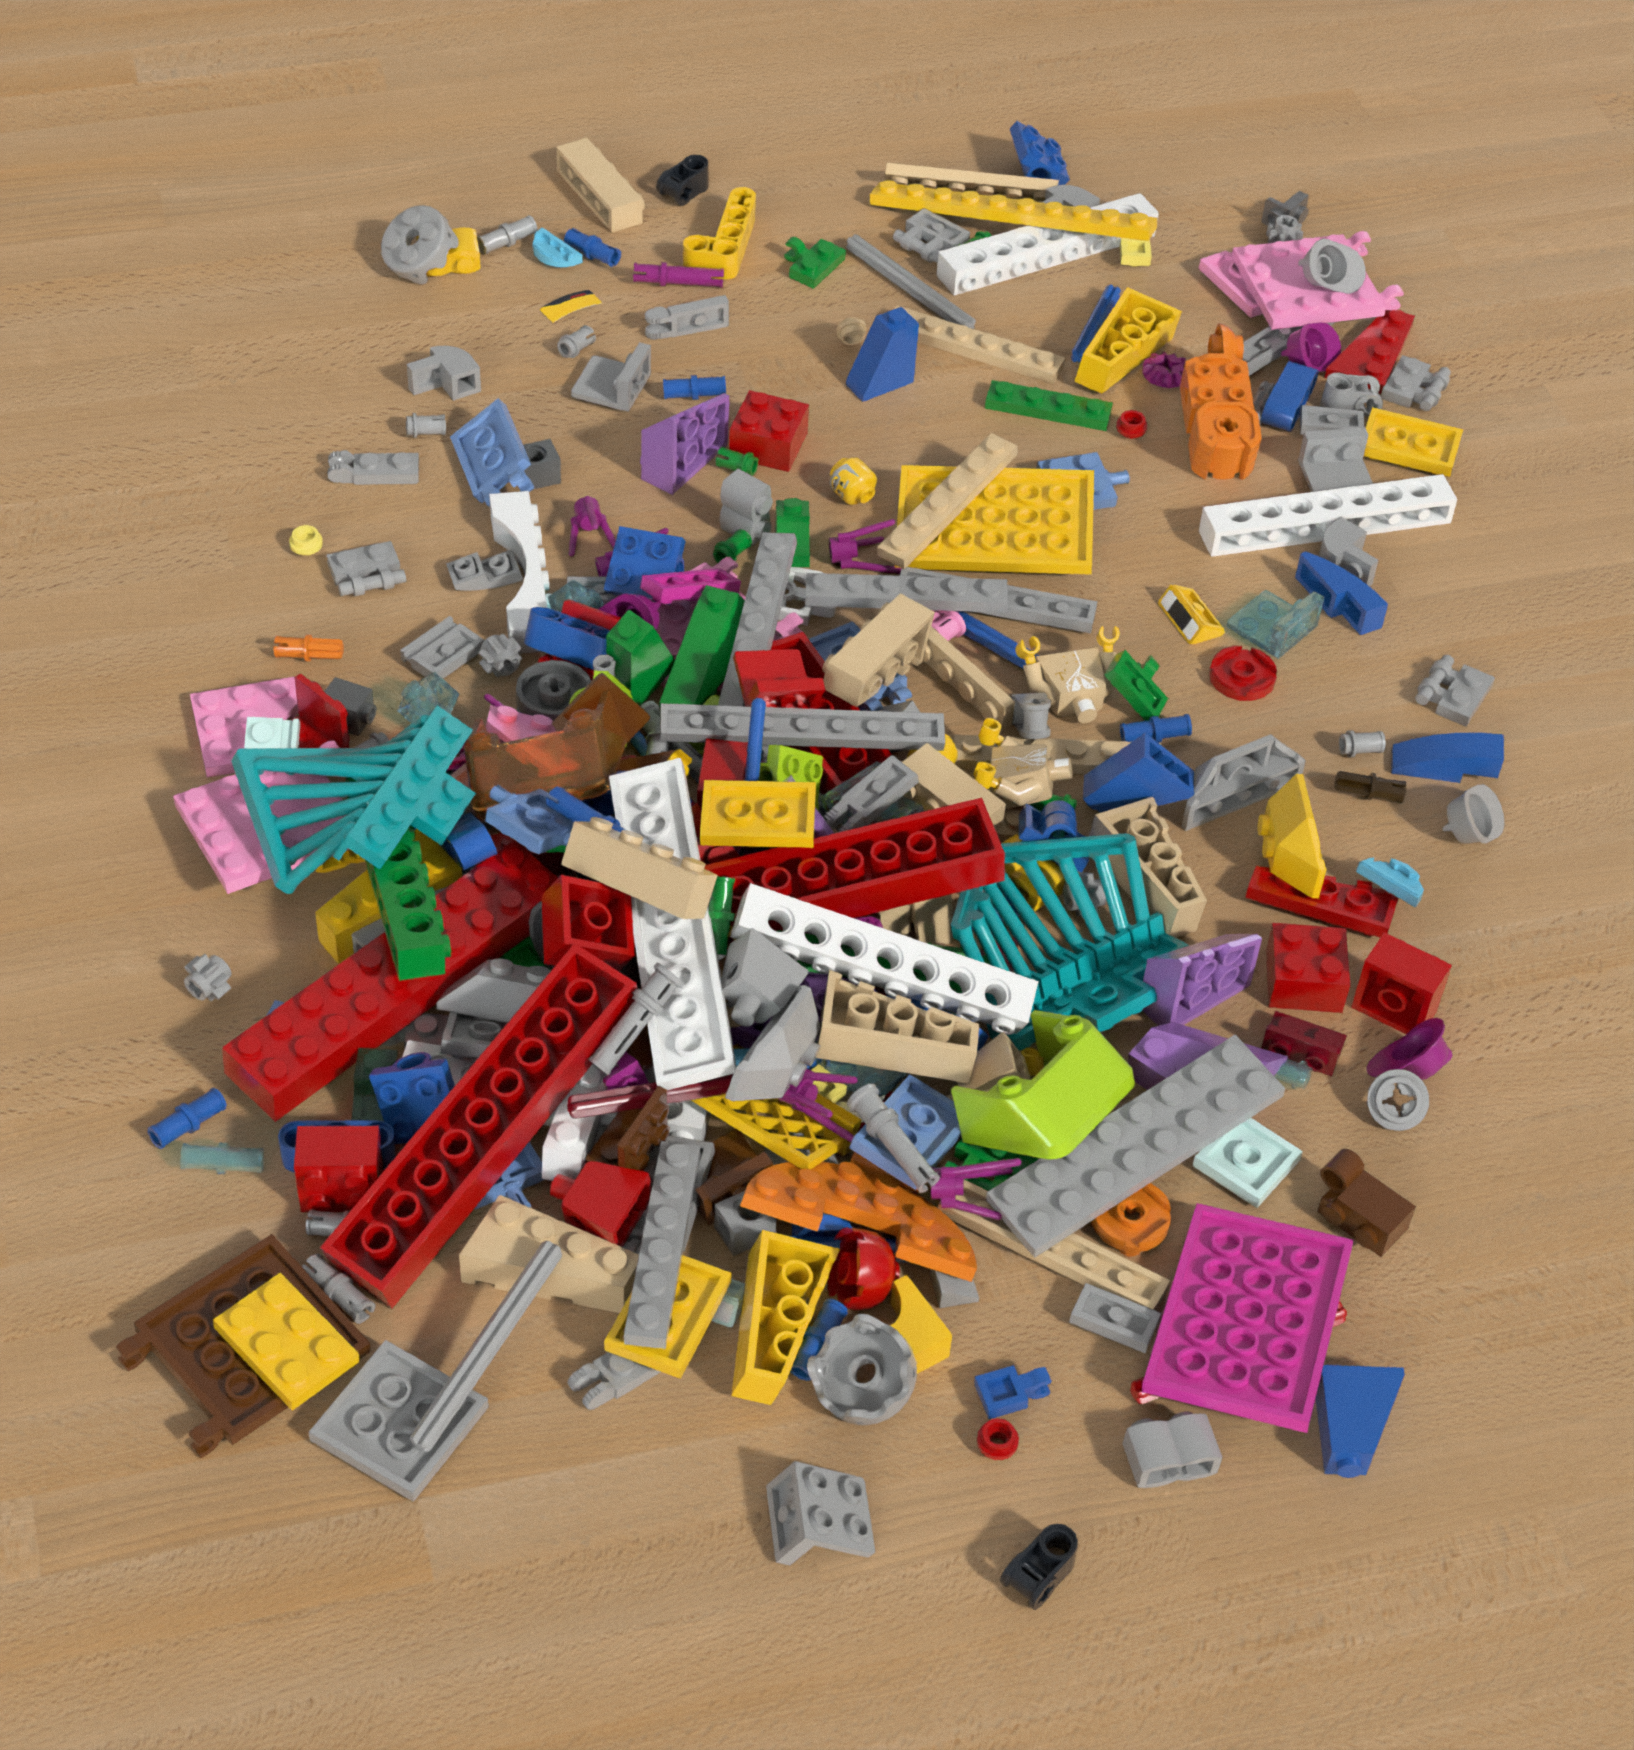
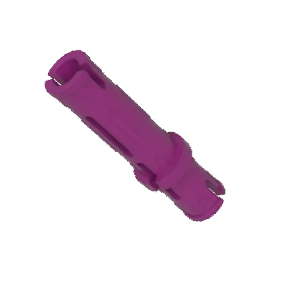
(678, 275)

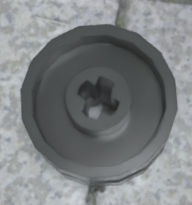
(549, 687)

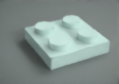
(1248, 1161)

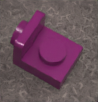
(625, 1073)

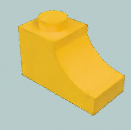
(919, 1324)

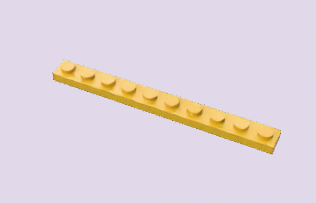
(1021, 211)

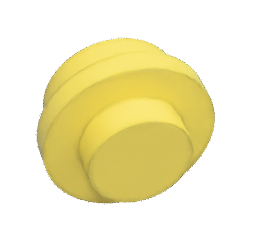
(305, 540)

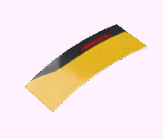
(569, 304)

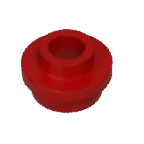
(1131, 424)
(997, 1429)

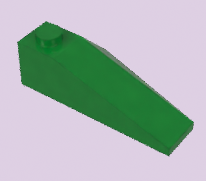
(705, 648)

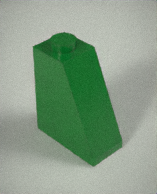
(639, 656)

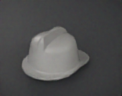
(1333, 266)
(1475, 816)

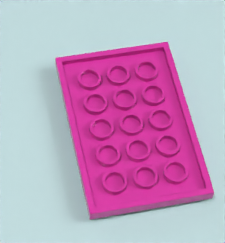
(1249, 1317)

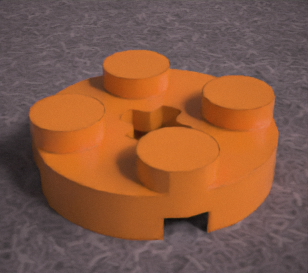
(1140, 1234)

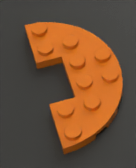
(868, 1199)

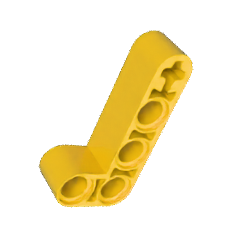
(729, 244)

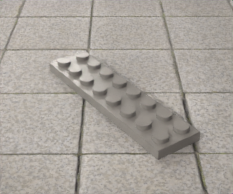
(1136, 1145)

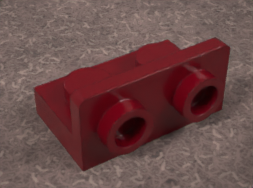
(1304, 1042)

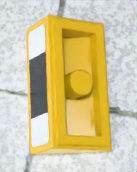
(1190, 614)

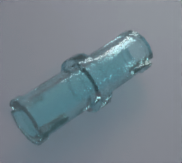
(222, 1158)

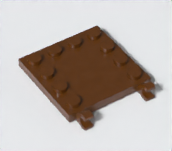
(203, 1361)

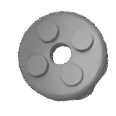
(429, 250)
(841, 1356)

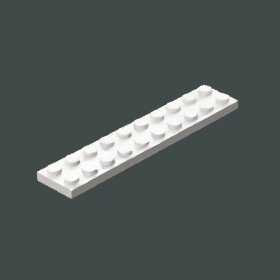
(693, 1033)

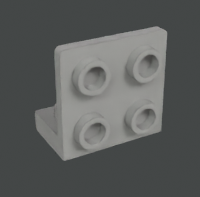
(614, 382)
(1334, 458)
(818, 1509)

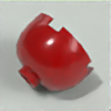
(862, 1269)

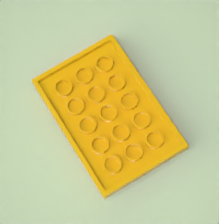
(1015, 524)

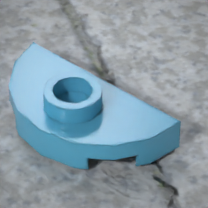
(554, 251)
(1394, 877)

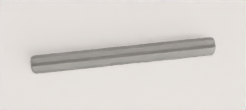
(908, 282)
(485, 1347)

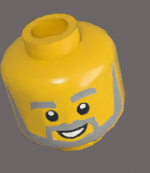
(853, 481)

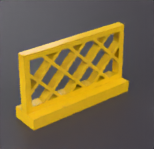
(786, 1120)

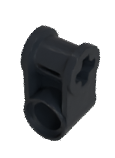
(685, 179)
(1038, 1571)

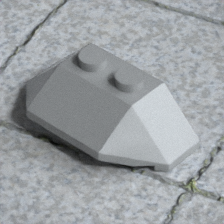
(1240, 779)
(493, 990)
(779, 1052)

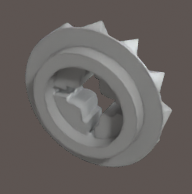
(1409, 1085)

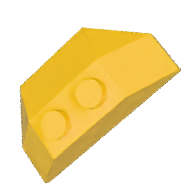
(1292, 838)

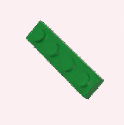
(1048, 405)

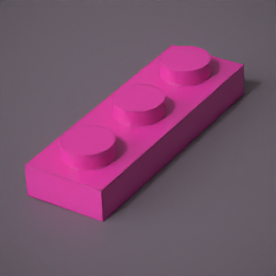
(687, 584)

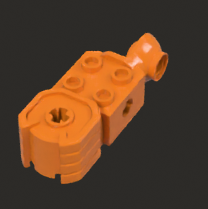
(1220, 409)

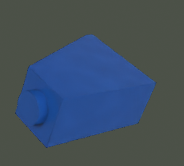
(886, 356)
(1138, 773)
(1353, 1413)

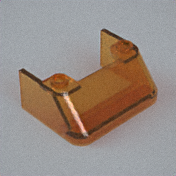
(570, 758)

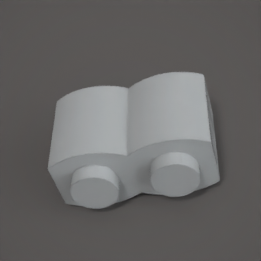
(745, 505)
(1171, 1449)

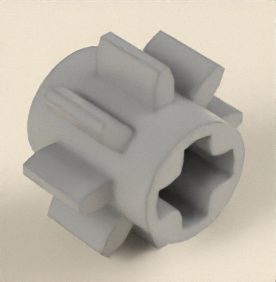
(1285, 229)
(500, 655)
(1094, 890)
(207, 977)

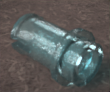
(1294, 1073)

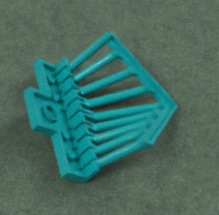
(394, 788)
(1096, 980)

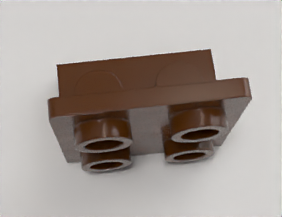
(630, 713)
(634, 1134)
(730, 1172)

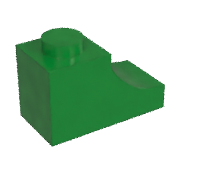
(794, 517)

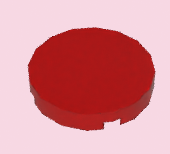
(1243, 673)

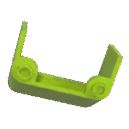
(1060, 1104)

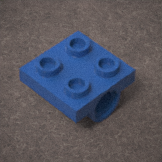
(1038, 155)
(641, 554)
(1053, 822)
(411, 1091)

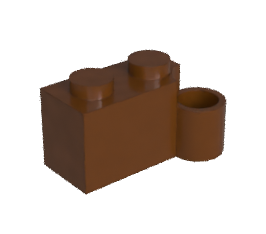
(1363, 1204)

